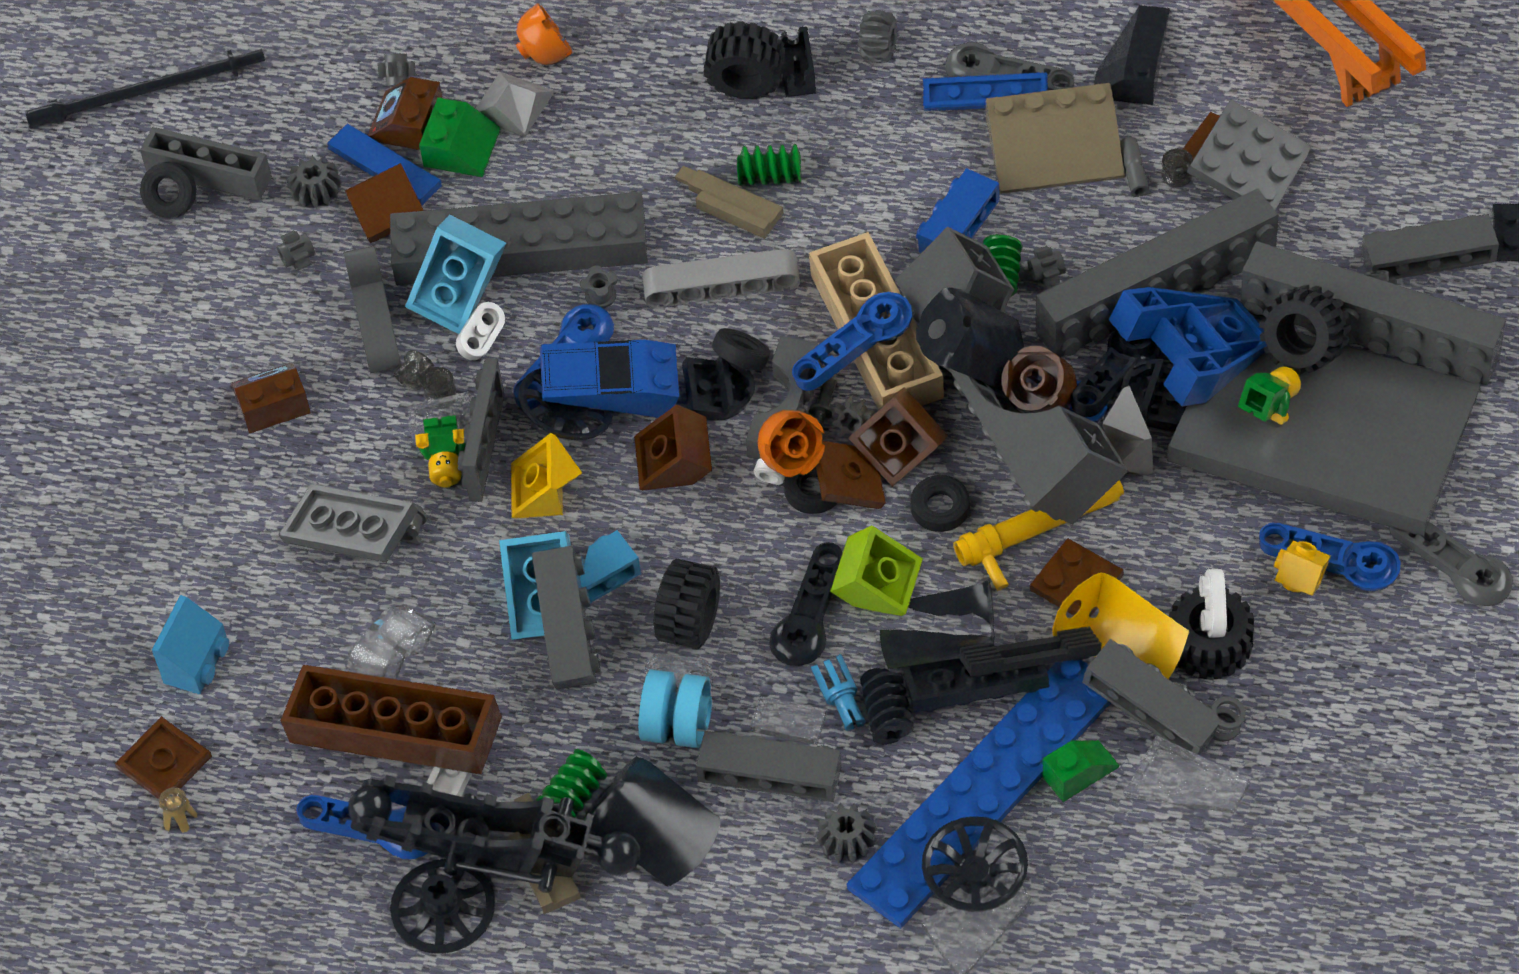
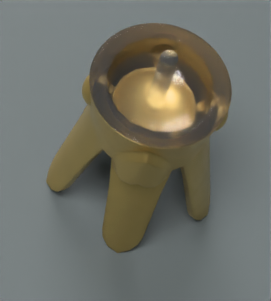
(174, 804)

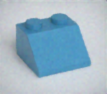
(189, 646)

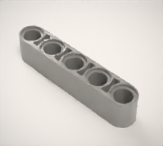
(720, 277)

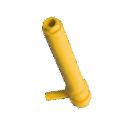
(992, 540)

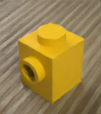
(1301, 567)

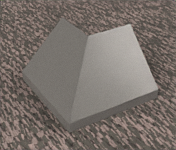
(514, 103)
(1129, 434)

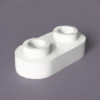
(478, 332)
(1215, 615)

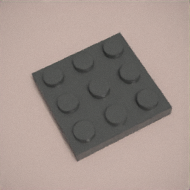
(1248, 155)

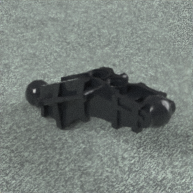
(510, 859)

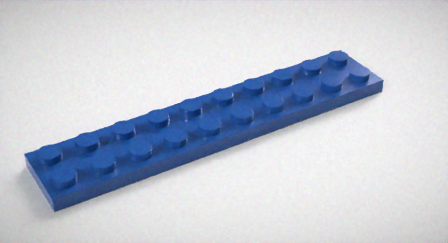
(982, 785)

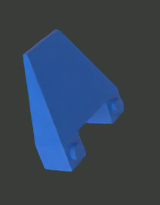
(1201, 334)

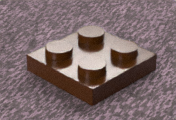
(1067, 570)

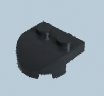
(716, 387)
(1152, 397)

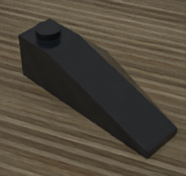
(1136, 57)

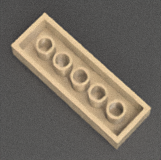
(846, 279)

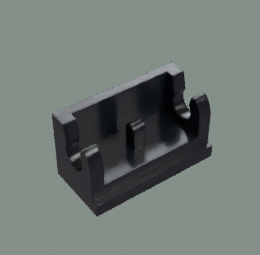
(798, 65)

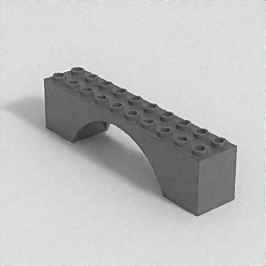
(1052, 454)

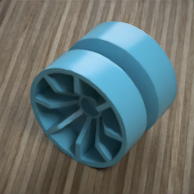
(665, 707)

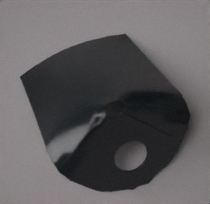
(973, 350)
(917, 647)
(661, 816)

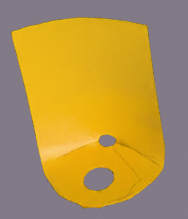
(1126, 620)

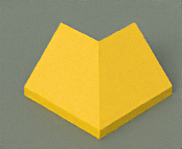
(540, 479)

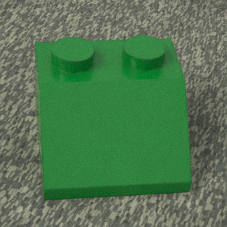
(458, 138)

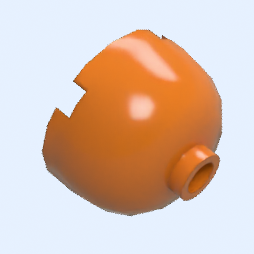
(541, 37)
(791, 442)

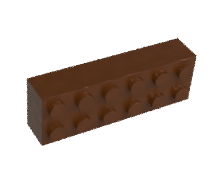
(391, 719)

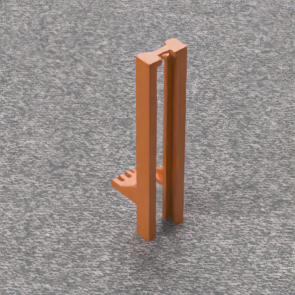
(1352, 67)

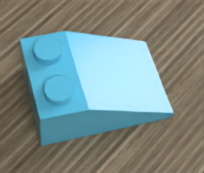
(454, 273)
(520, 581)

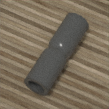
(1133, 164)

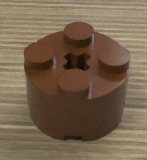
(1041, 366)

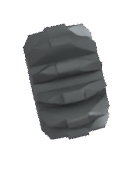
(877, 36)
(314, 181)
(846, 843)

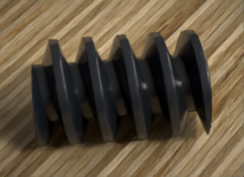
(886, 705)

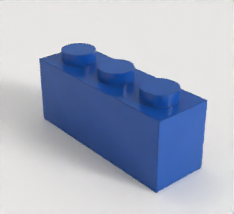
(963, 208)

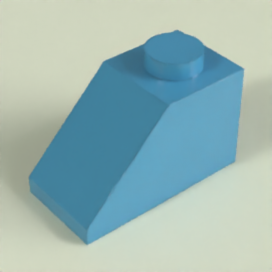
(609, 565)

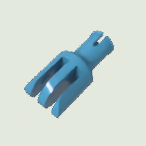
(840, 694)

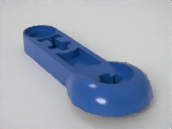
(571, 332)
(856, 338)
(1346, 557)
(339, 810)

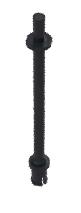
(58, 110)

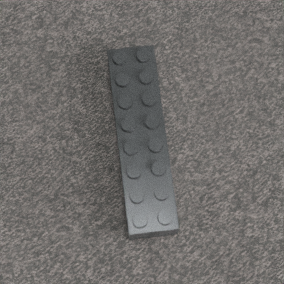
(536, 233)
(1178, 260)
(1382, 314)

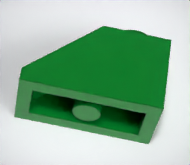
(1077, 767)

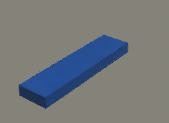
(972, 91)
(376, 158)

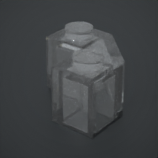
(389, 640)

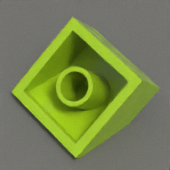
(876, 572)

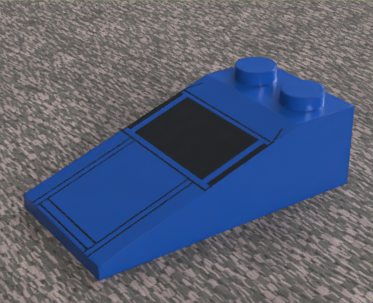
(611, 375)

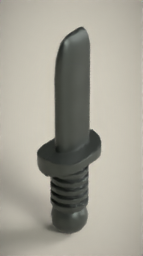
(822, 409)

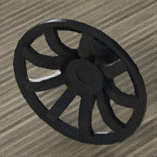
(558, 417)
(974, 867)
(440, 901)

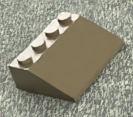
(1054, 138)

